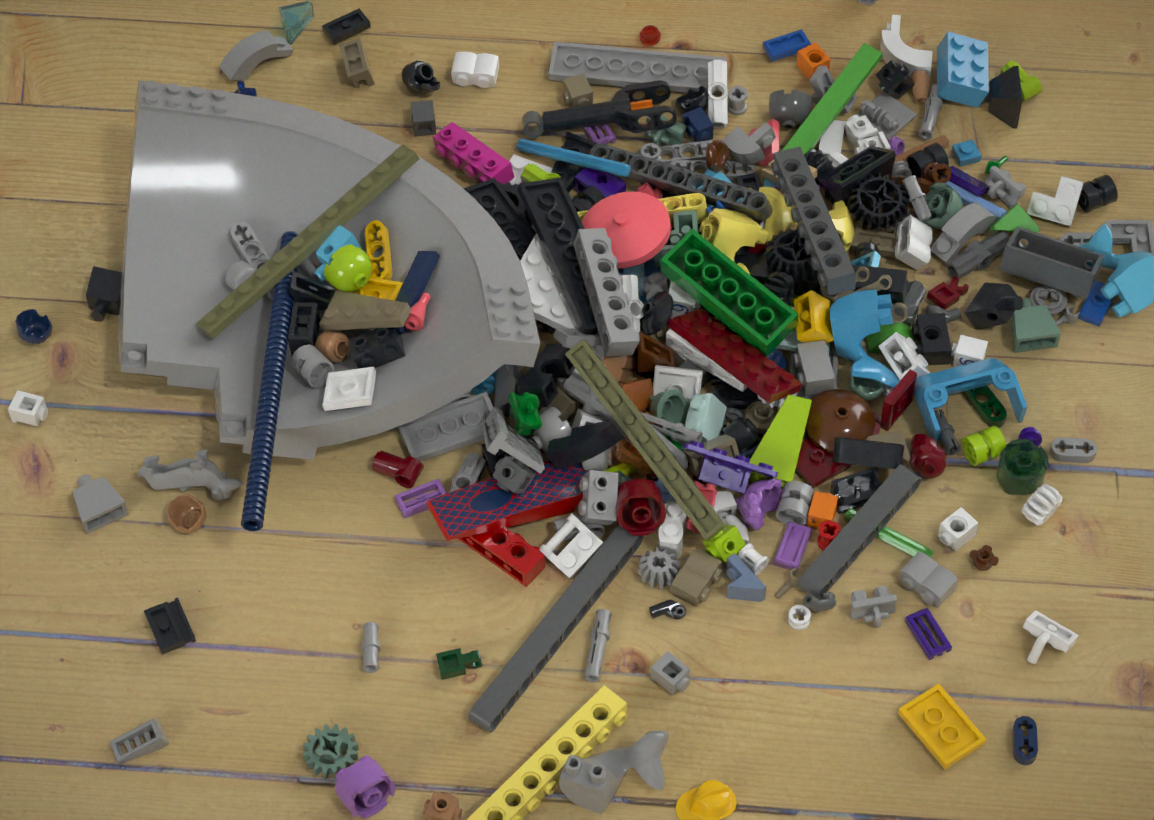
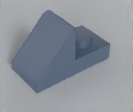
(745, 583)

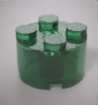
(1021, 467)

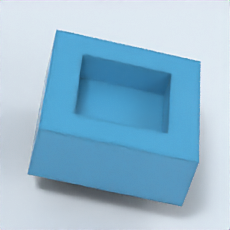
(966, 152)

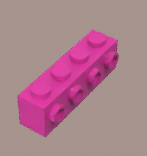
(471, 155)

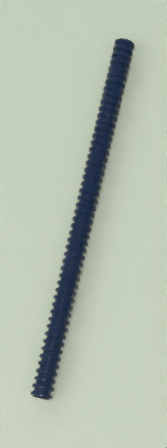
(268, 402)

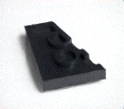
(567, 170)

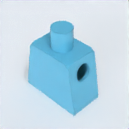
(338, 238)

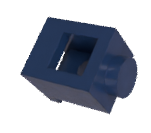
(698, 125)

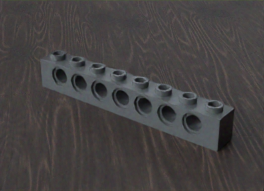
(813, 221)

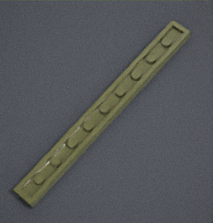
(646, 440)

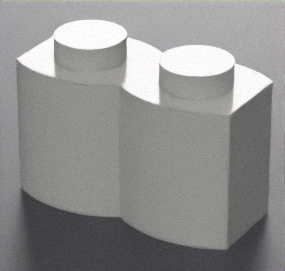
(928, 579)

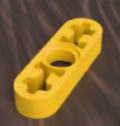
(373, 244)

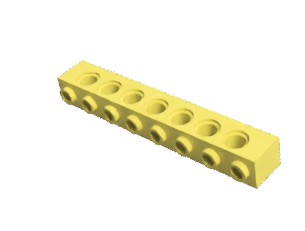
(603, 704)

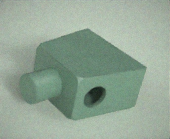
(1033, 328)

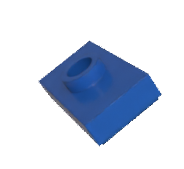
(785, 45)
(1095, 306)

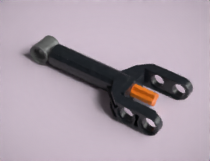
(621, 110)

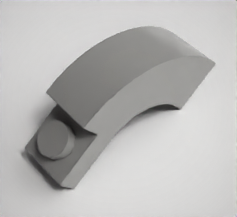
(252, 51)
(960, 228)

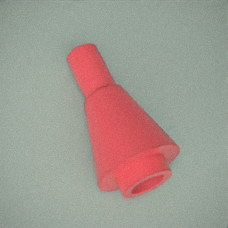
(417, 315)

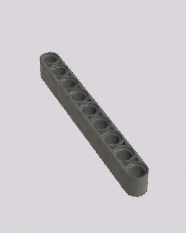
(690, 182)

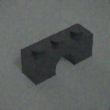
(549, 365)

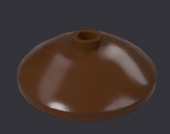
(826, 423)

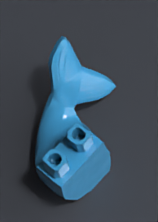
(854, 319)

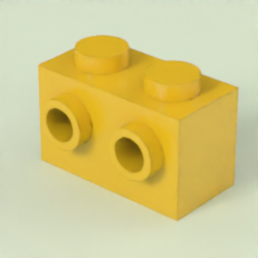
(813, 318)

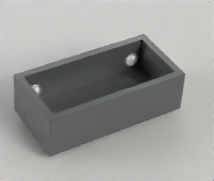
(1051, 262)

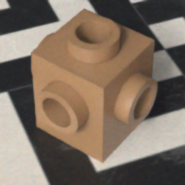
(442, 807)

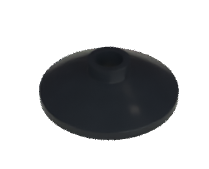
(656, 313)

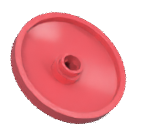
(634, 223)

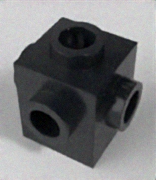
(895, 79)

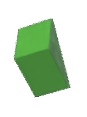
(1012, 218)
(875, 339)

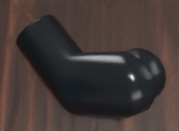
(670, 608)

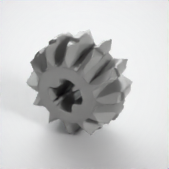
(658, 568)

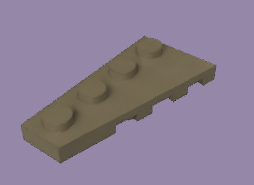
(363, 312)

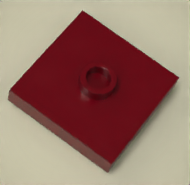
(898, 400)
(816, 464)

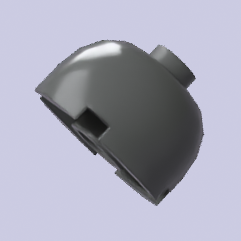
(791, 108)

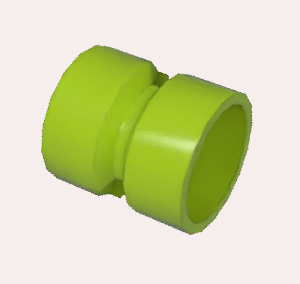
(983, 445)

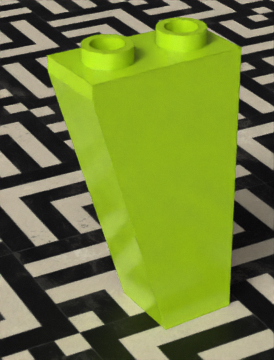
(783, 440)

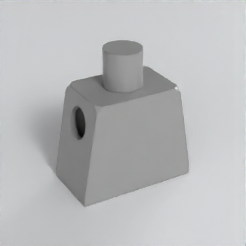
(98, 503)

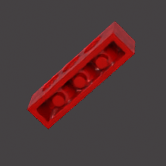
(522, 569)

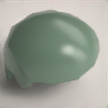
(866, 388)

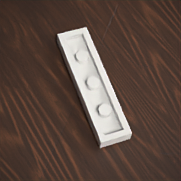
(692, 354)

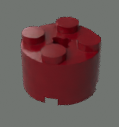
(640, 507)

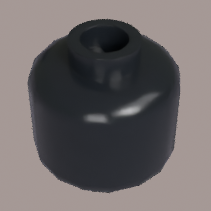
(743, 432)

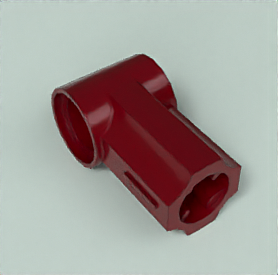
(404, 470)

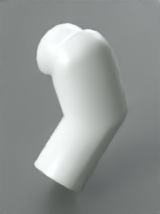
(742, 528)

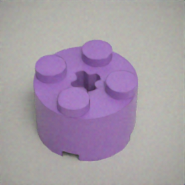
(364, 787)

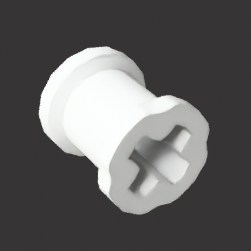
(753, 559)

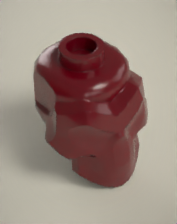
(926, 456)

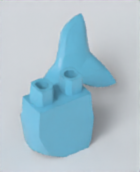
(1131, 276)

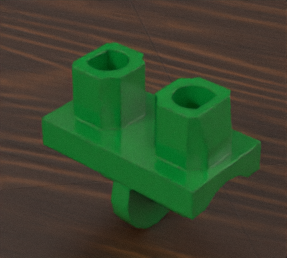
(525, 412)

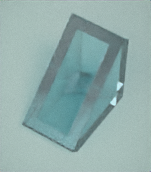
(295, 19)

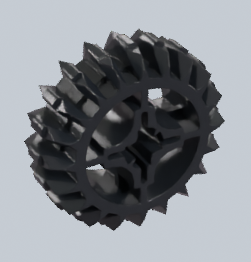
(888, 211)
(782, 255)

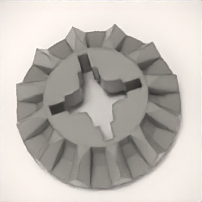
(1058, 298)

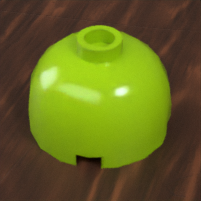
(348, 269)

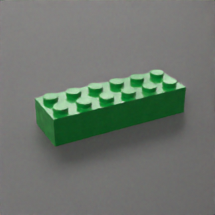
(729, 292)

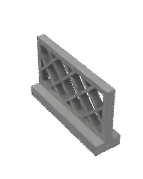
(503, 436)

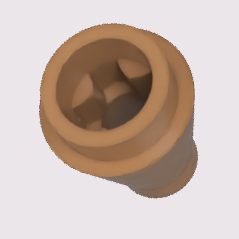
(921, 88)

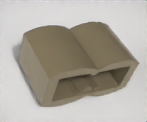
(696, 577)

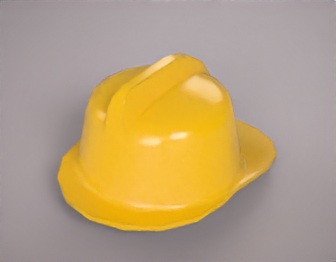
(707, 802)

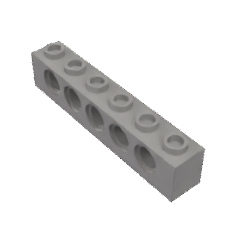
(606, 292)

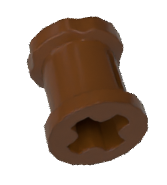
(938, 171)

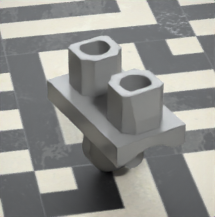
(1004, 187)
(872, 608)

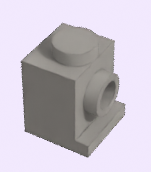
(668, 667)

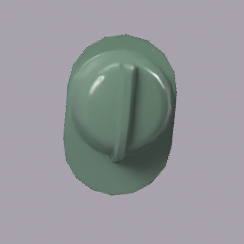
(670, 407)

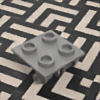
(886, 114)

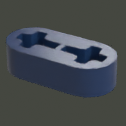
(1029, 740)

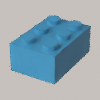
(962, 69)

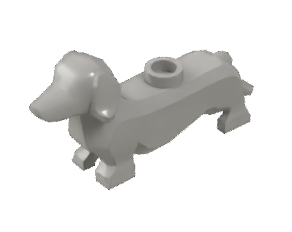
(189, 473)

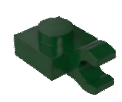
(453, 662)

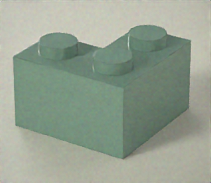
(683, 223)

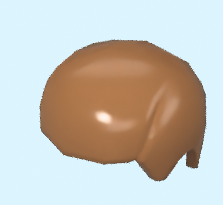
(186, 514)

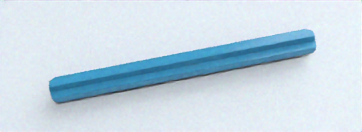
(573, 157)

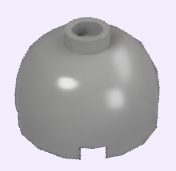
(551, 429)

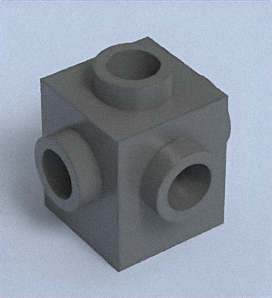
(513, 475)

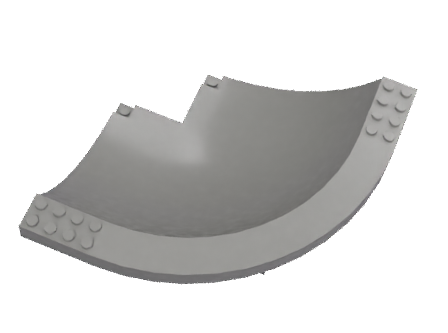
(254, 160)

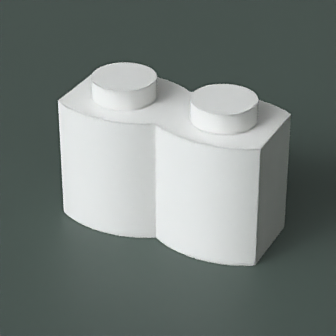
(475, 69)
(913, 242)
(672, 529)

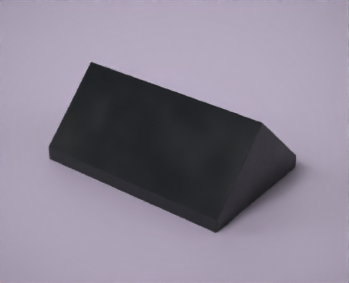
(856, 169)

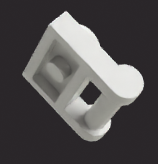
(577, 552)

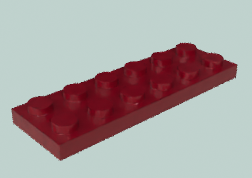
(735, 355)

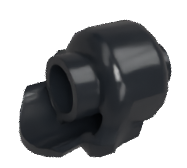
(419, 78)

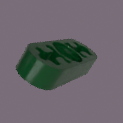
(983, 409)

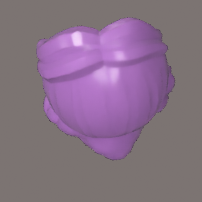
(759, 499)

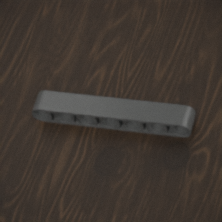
(859, 532)

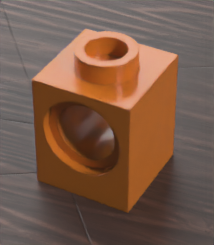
(811, 58)
(822, 509)

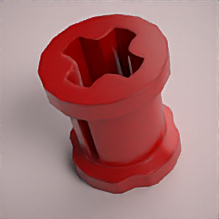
(827, 537)

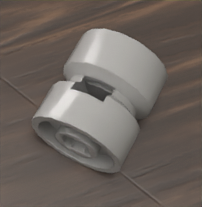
(311, 365)
(795, 503)

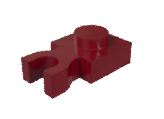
(947, 295)

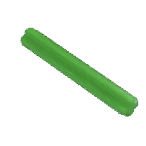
(896, 539)

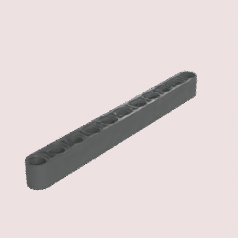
(554, 629)

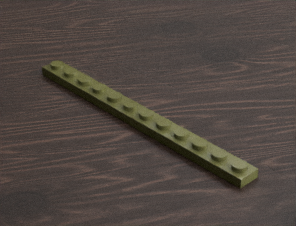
(307, 241)

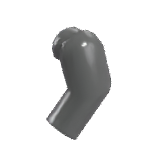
(819, 605)

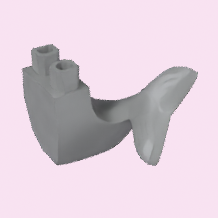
(596, 779)

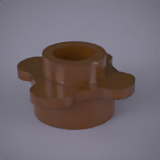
(983, 564)

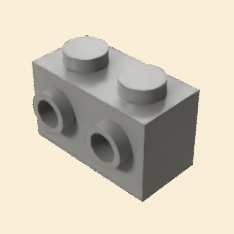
(814, 367)
(599, 497)

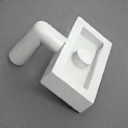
(1047, 631)

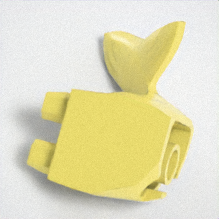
(781, 217)
(732, 230)

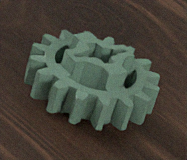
(336, 742)

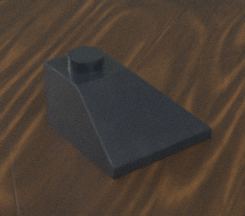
(1005, 97)

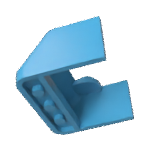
(934, 388)

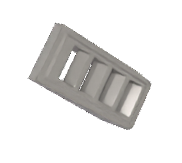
(142, 749)

